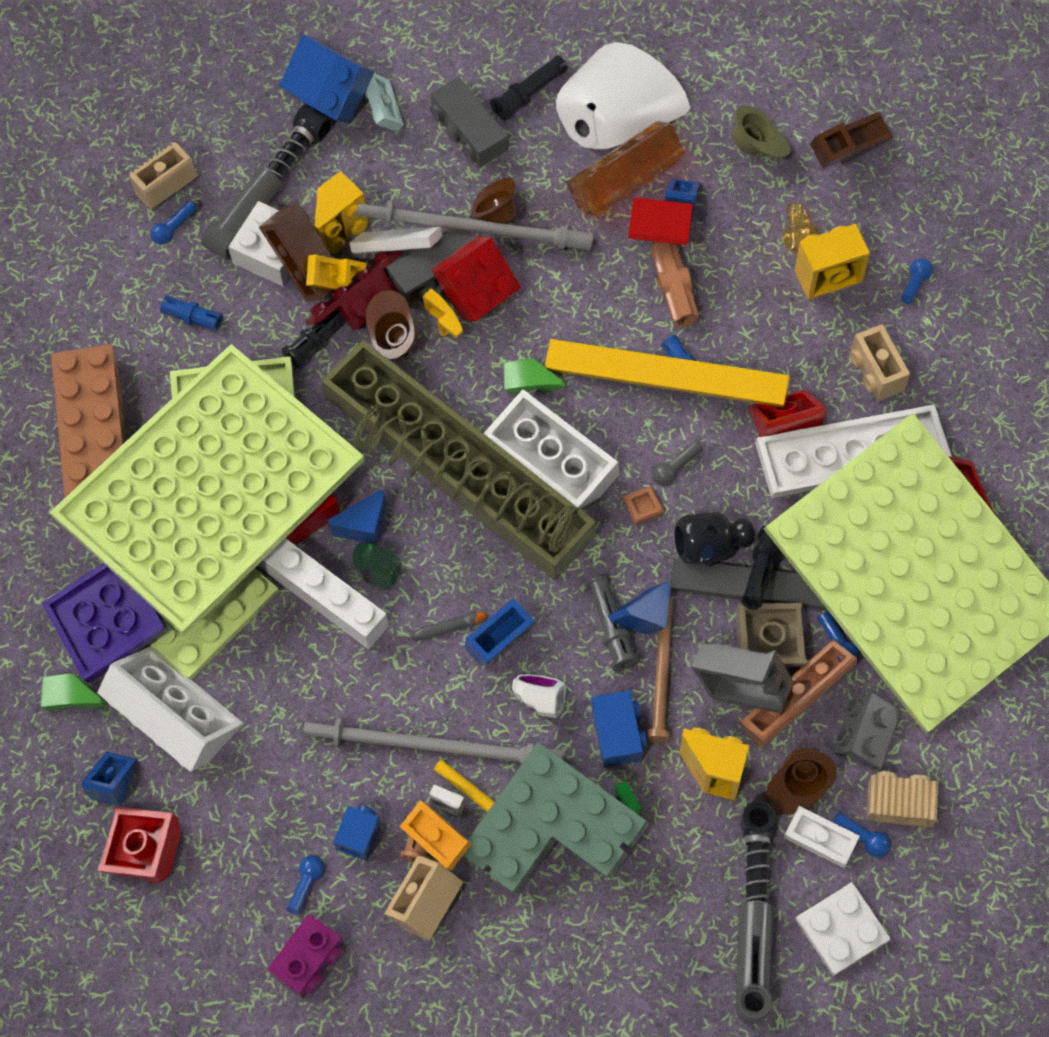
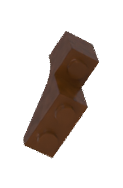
(850, 140)

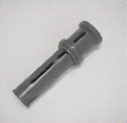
(616, 636)

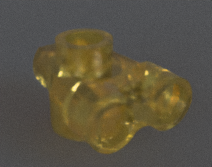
(798, 227)

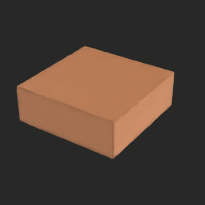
(643, 505)

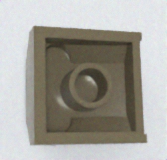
(773, 628)

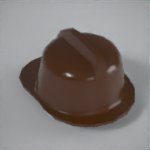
(496, 202)
(391, 325)
(801, 781)

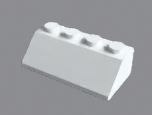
(553, 450)
(168, 707)

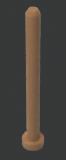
(658, 731)

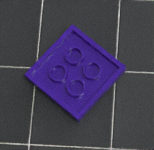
(102, 621)

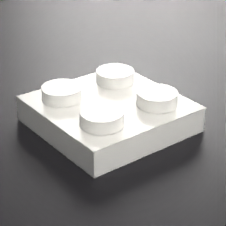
(842, 929)

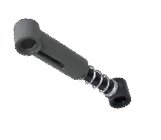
(308, 127)
(755, 916)

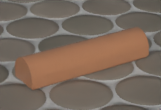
(808, 686)

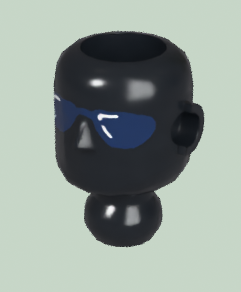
(710, 537)

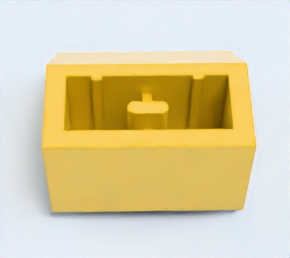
(337, 212)
(714, 761)

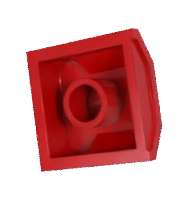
(141, 844)

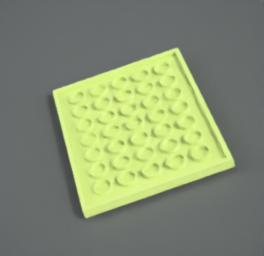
(207, 488)
(917, 572)

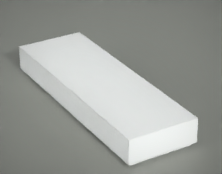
(396, 239)

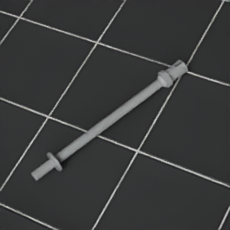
(560, 237)
(341, 733)

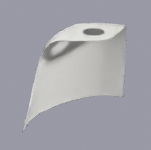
(628, 94)

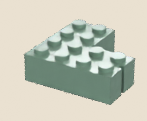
(549, 804)

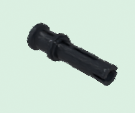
(519, 93)
(312, 339)
(765, 557)

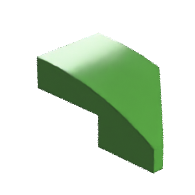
(530, 375)
(68, 691)

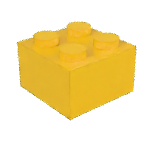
(831, 261)

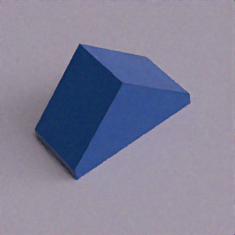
(682, 192)
(362, 520)
(646, 611)
(109, 779)

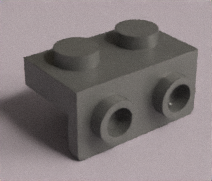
(867, 730)

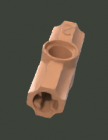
(675, 284)

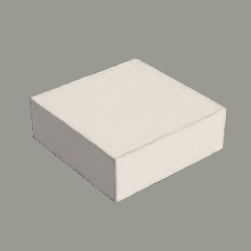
(446, 800)

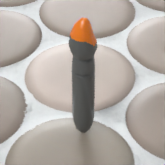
(469, 620)

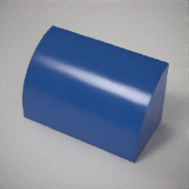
(498, 632)

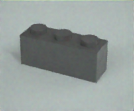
(468, 122)
(413, 272)

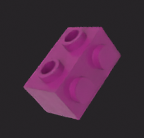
(306, 957)

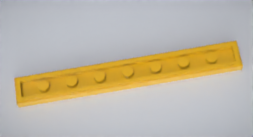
(667, 373)

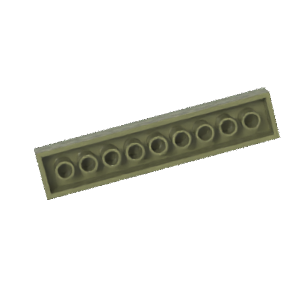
(371, 379)

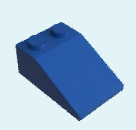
(326, 79)

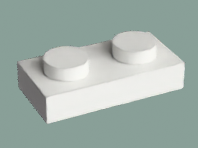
(821, 837)

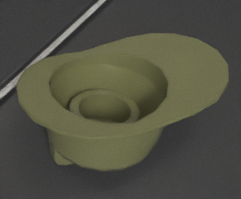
(757, 135)

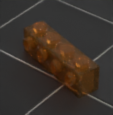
(625, 168)

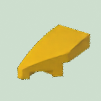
(331, 272)
(442, 311)

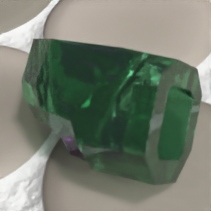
(377, 565)

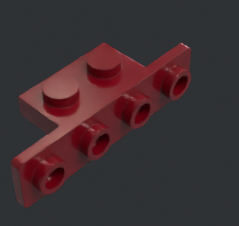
(355, 297)

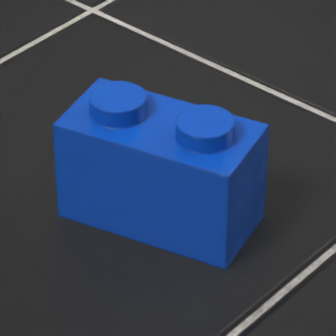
(617, 728)

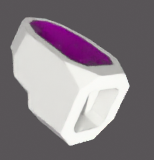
(540, 694)

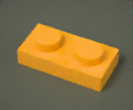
(435, 835)

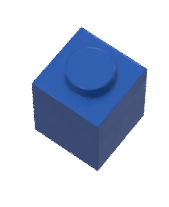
(357, 832)

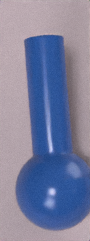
(164, 232)
(921, 270)
(834, 633)
(875, 843)
(311, 870)

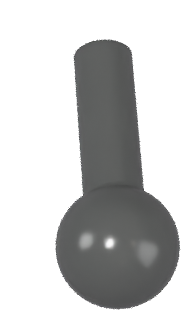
(665, 473)

